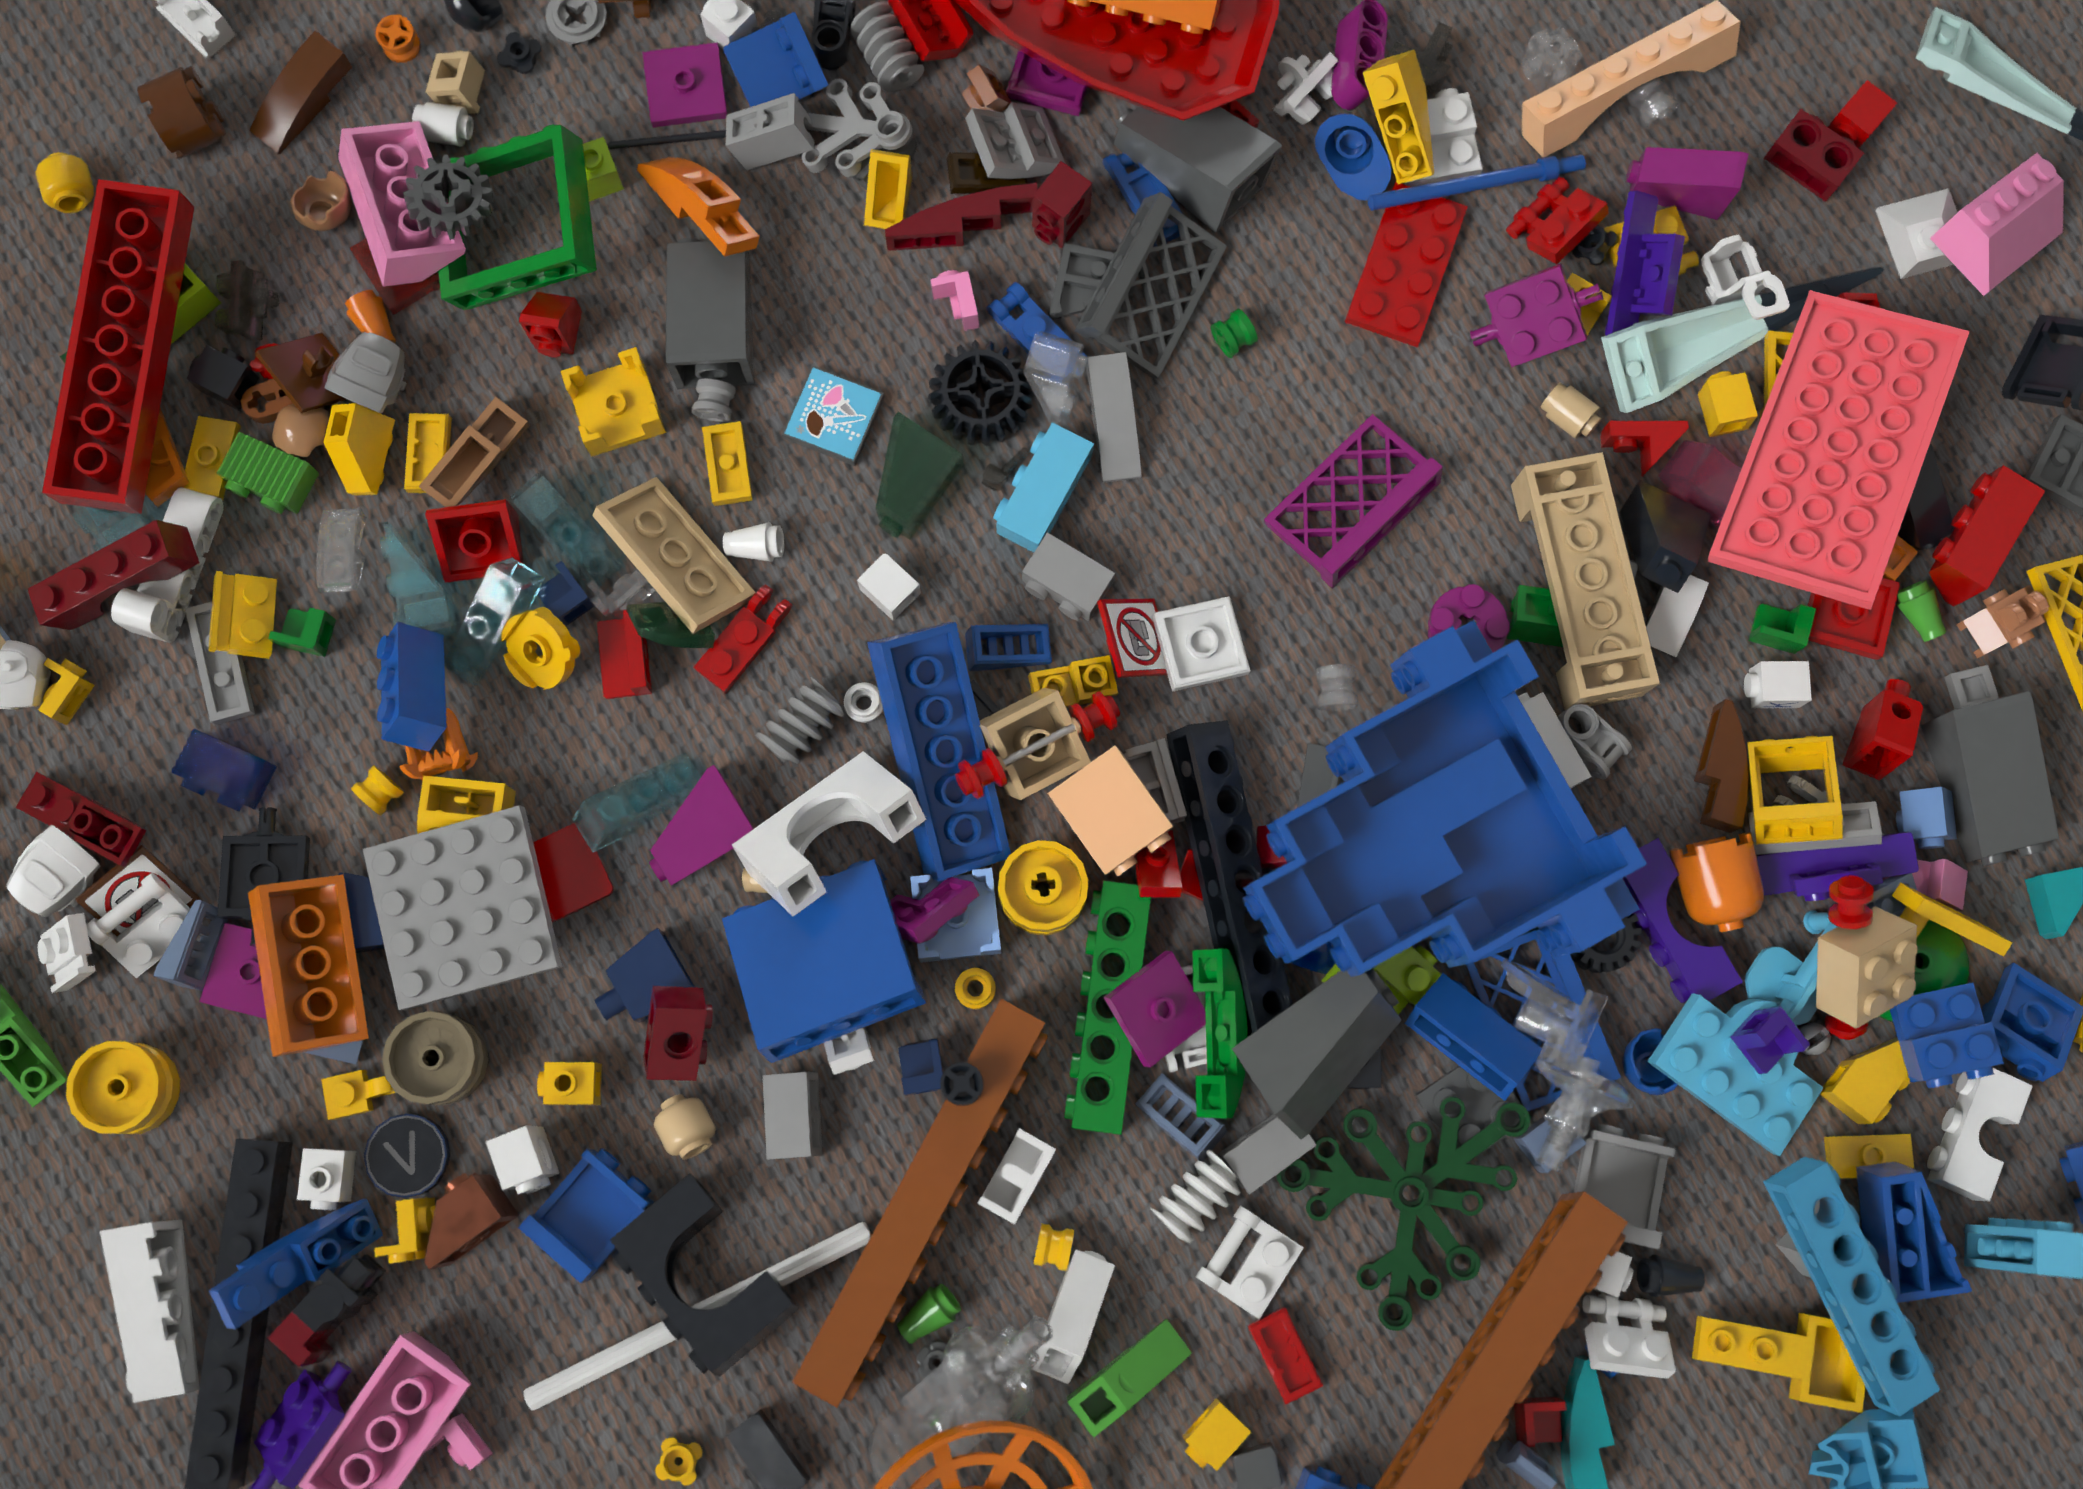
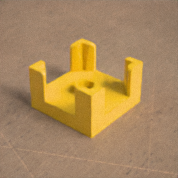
(614, 404)

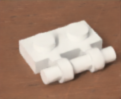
(1625, 1348)

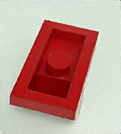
(1651, 436)

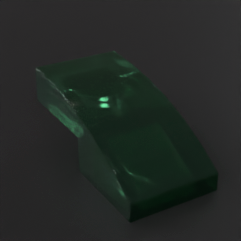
(661, 626)

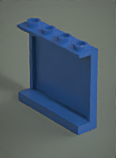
(825, 967)

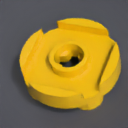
(556, 644)

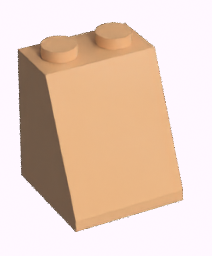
(1112, 812)

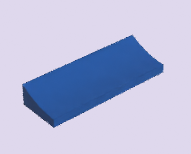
(931, 731)

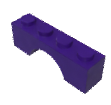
(1691, 966)

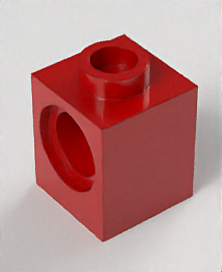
(1862, 114)

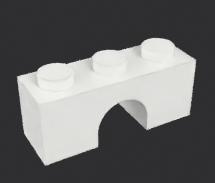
(1960, 1160)

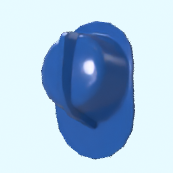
(1353, 155)

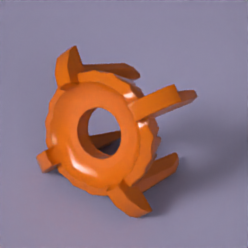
(455, 756)

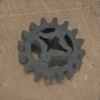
(429, 194)

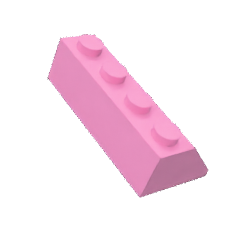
(376, 170)
(2005, 224)
(390, 1419)

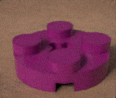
(1476, 604)

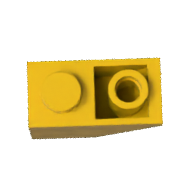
(358, 446)

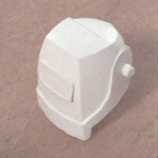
(22, 676)
(51, 873)

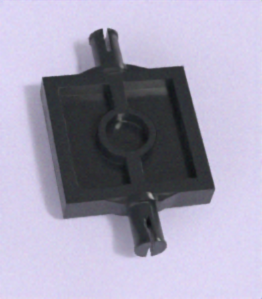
(258, 860)

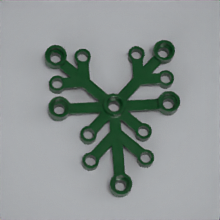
(1451, 1163)

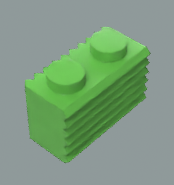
(267, 473)

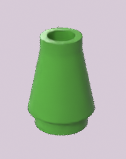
(1922, 609)
(931, 1312)

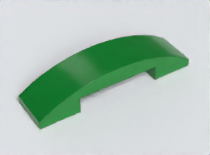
(1225, 1028)

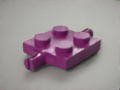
(1536, 315)

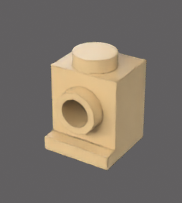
(456, 80)

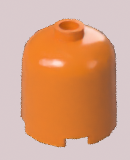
(1720, 881)

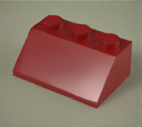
(1983, 534)

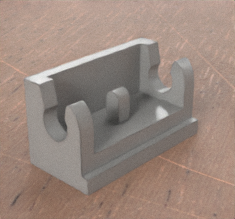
(769, 132)
(1156, 771)
(792, 1115)
(1264, 1152)

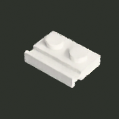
(65, 952)

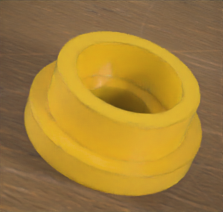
(965, 979)

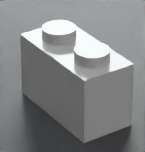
(1067, 578)

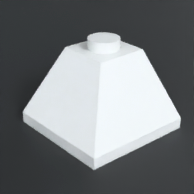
(1909, 228)

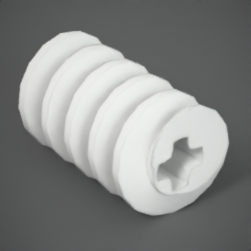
(1198, 1197)

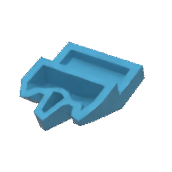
(1873, 1453)

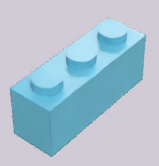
(1043, 486)

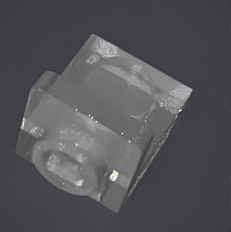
(627, 590)

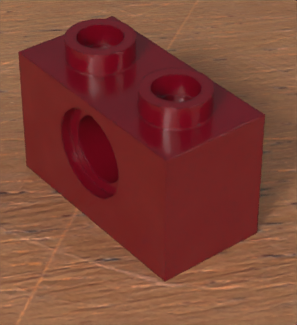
(671, 1012)

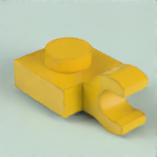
(352, 1093)

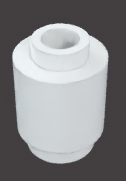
(444, 123)

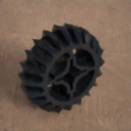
(965, 393)

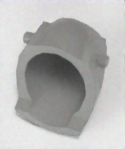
(369, 372)

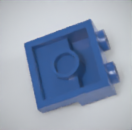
(2032, 1023)
(1945, 1036)

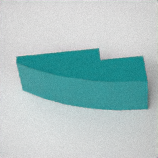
(1584, 1429)

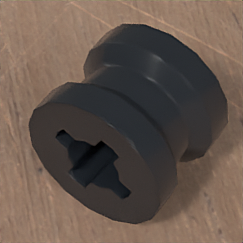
(961, 1074)

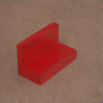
(623, 659)

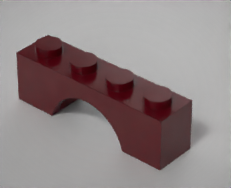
(145, 555)

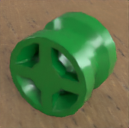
(1234, 333)

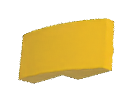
(1078, 680)

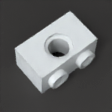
(523, 1159)

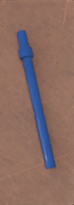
(1543, 170)

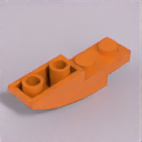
(705, 198)

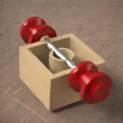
(1035, 743)
(1864, 961)

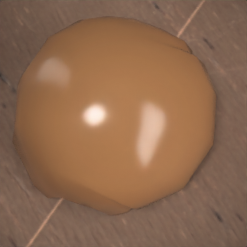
(322, 202)
(300, 432)

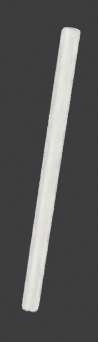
(659, 1335)

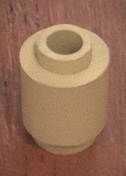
(1571, 411)

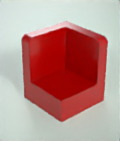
(1538, 1420)

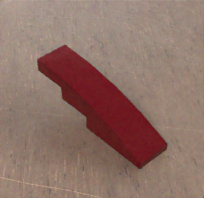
(947, 221)

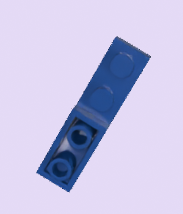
(294, 1260)

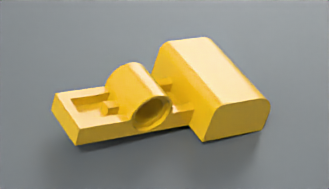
(1812, 1357)

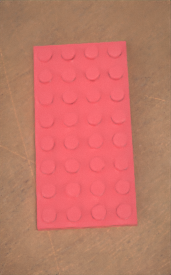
(1839, 449)

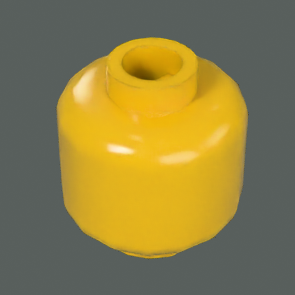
(65, 182)

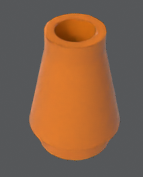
(369, 314)

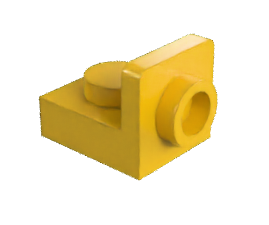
(66, 695)

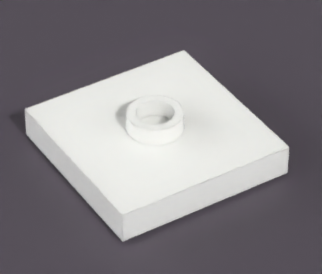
(1201, 643)

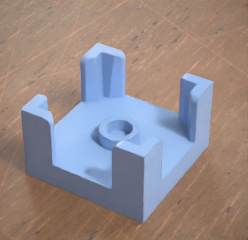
(968, 934)

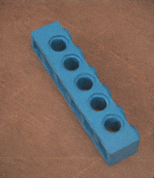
(1910, 1376)

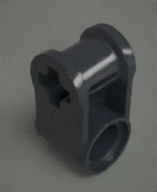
(833, 26)

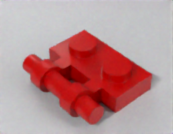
(1567, 224)

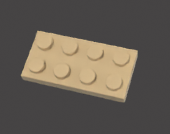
(674, 554)

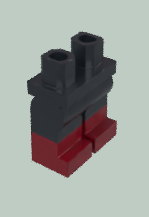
(324, 1308)

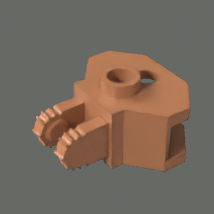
(2006, 619)

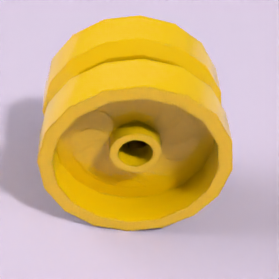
(1048, 864)
(122, 1088)

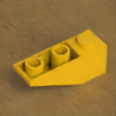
(1402, 114)
(1867, 1082)

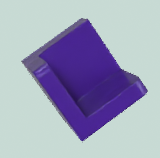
(1767, 1037)

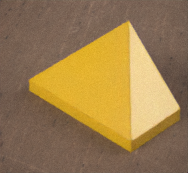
(887, 188)

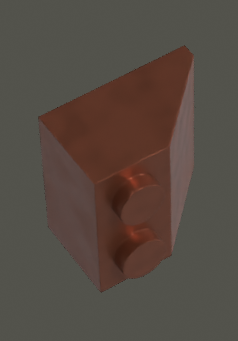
(466, 1217)

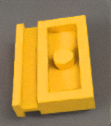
(242, 614)

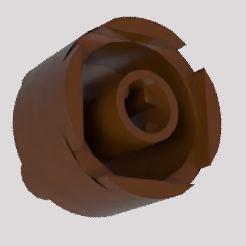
(181, 112)

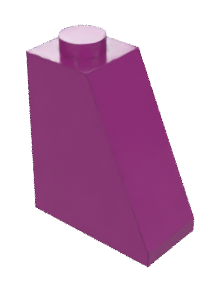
(1689, 178)
(700, 829)

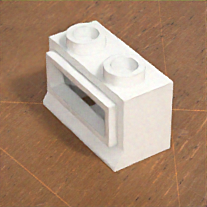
(1017, 1176)

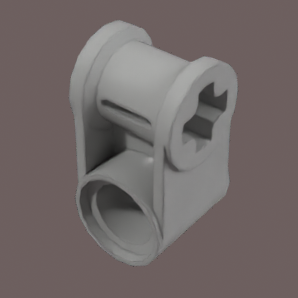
(1594, 740)

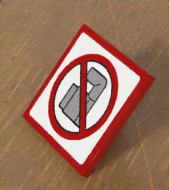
(1132, 636)

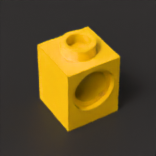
(1214, 1436)

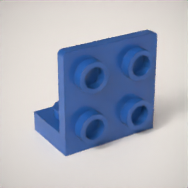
(775, 62)

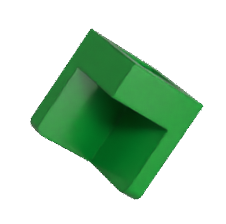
(1782, 628)
(305, 631)

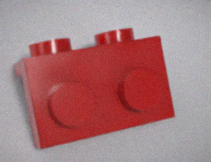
(933, 27)

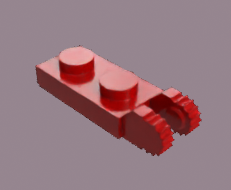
(741, 641)

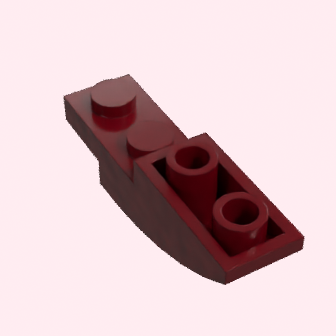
(81, 819)

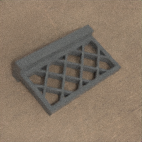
(1121, 276)

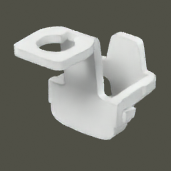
(1725, 285)

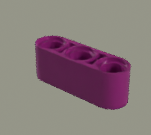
(1357, 48)

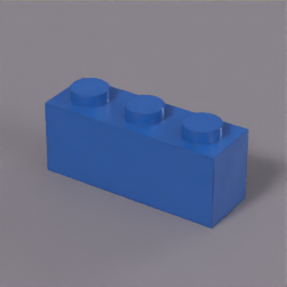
(412, 686)
(1474, 1036)

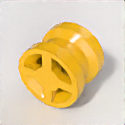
(377, 790)
(1054, 1247)

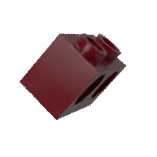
(1808, 162)
(1061, 205)

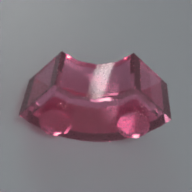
(1701, 478)

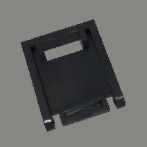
(2048, 370)

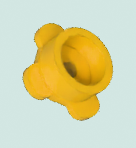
(670, 1470)

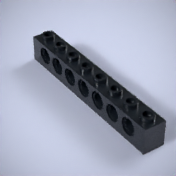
(1227, 861)

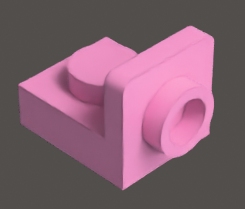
(963, 303)
(465, 1443)

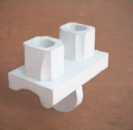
(1297, 100)

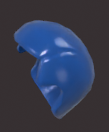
(1639, 1071)

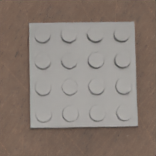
(462, 908)

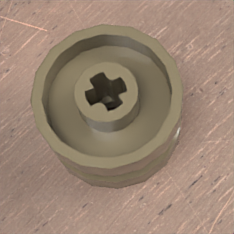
(413, 1048)

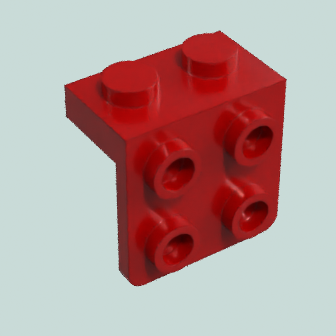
(570, 872)

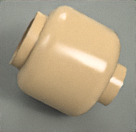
(684, 1126)

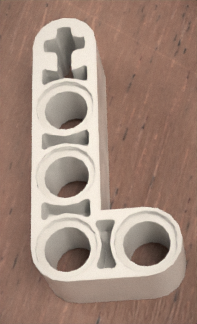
(161, 605)

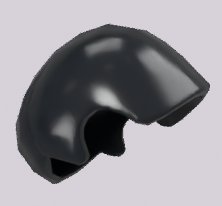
(475, 14)

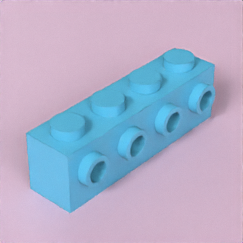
(2025, 1247)

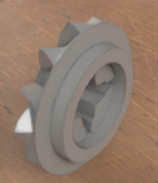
(560, 21)

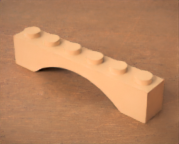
(1569, 107)

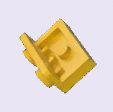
(414, 1229)

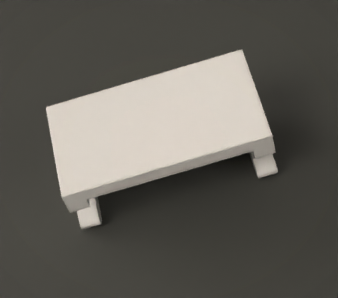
(198, 24)

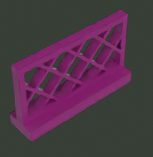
(1383, 514)

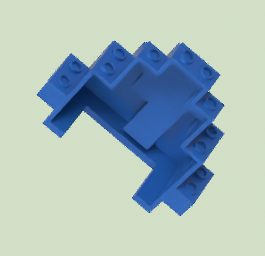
(1444, 828)

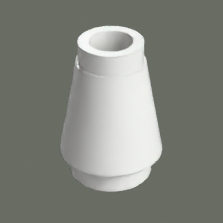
(755, 542)

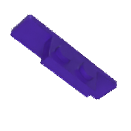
(1645, 266)
(1813, 871)

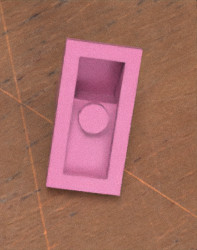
(1942, 882)

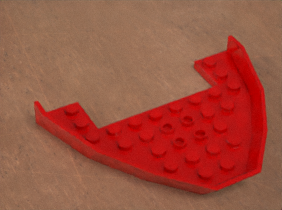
(1135, 59)

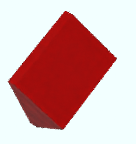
(474, 537)

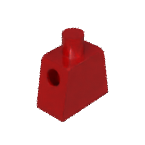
(1885, 731)

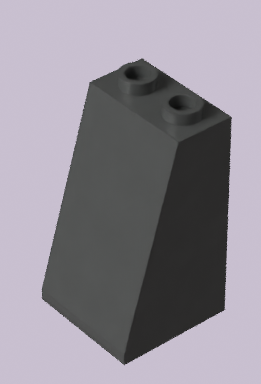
(1205, 161)
(708, 315)
(1996, 777)
(1319, 1046)

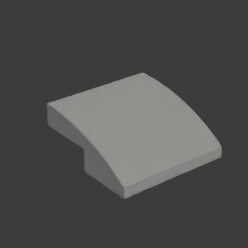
(1014, 141)

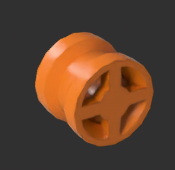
(393, 29)

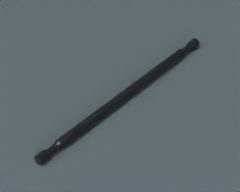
(667, 139)

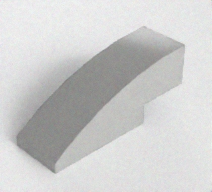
(1114, 417)

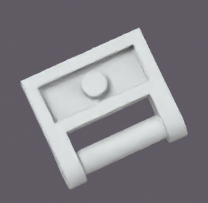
(149, 936)
(1262, 1268)

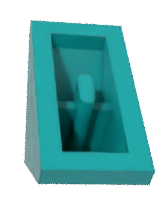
(2055, 900)

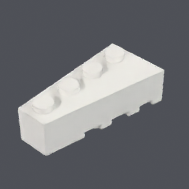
(153, 1307)

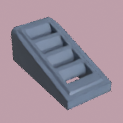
(176, 963)
(1208, 1141)

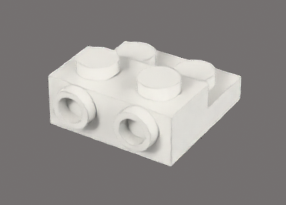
(1451, 138)

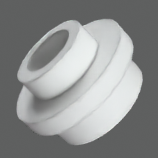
(860, 690)

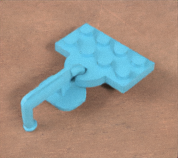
(1715, 1071)

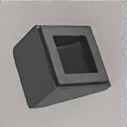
(1256, 1467)

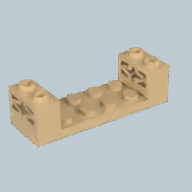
(1588, 580)

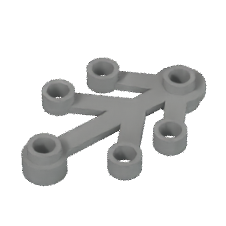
(887, 132)

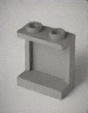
(1626, 1179)

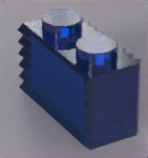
(223, 769)

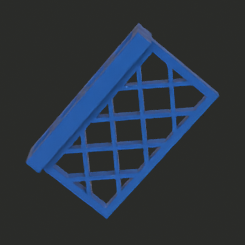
(1567, 980)

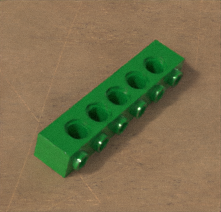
(1108, 1114)

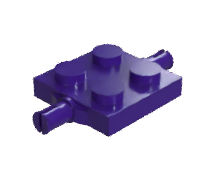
(300, 1427)

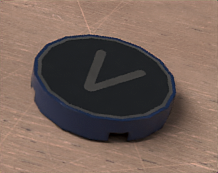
(407, 1155)

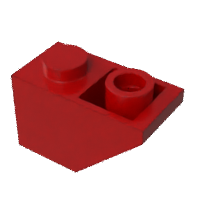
(551, 323)

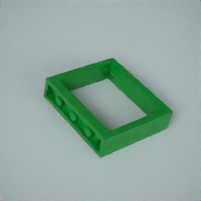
(540, 270)

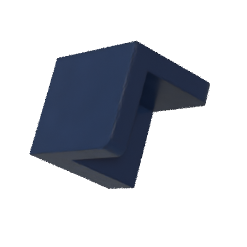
(565, 596)
(921, 1067)

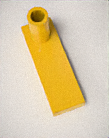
(1922, 908)

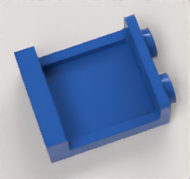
(586, 1213)

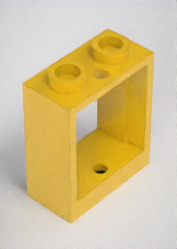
(1796, 821)

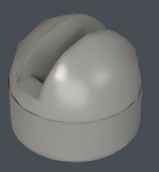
(1809, 1031)

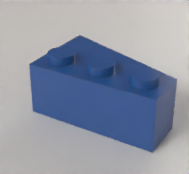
(1906, 1233)

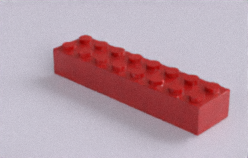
(119, 347)

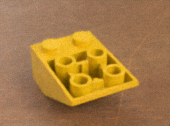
(456, 800)

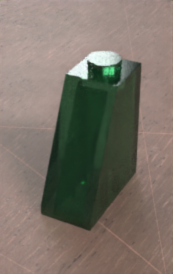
(913, 476)

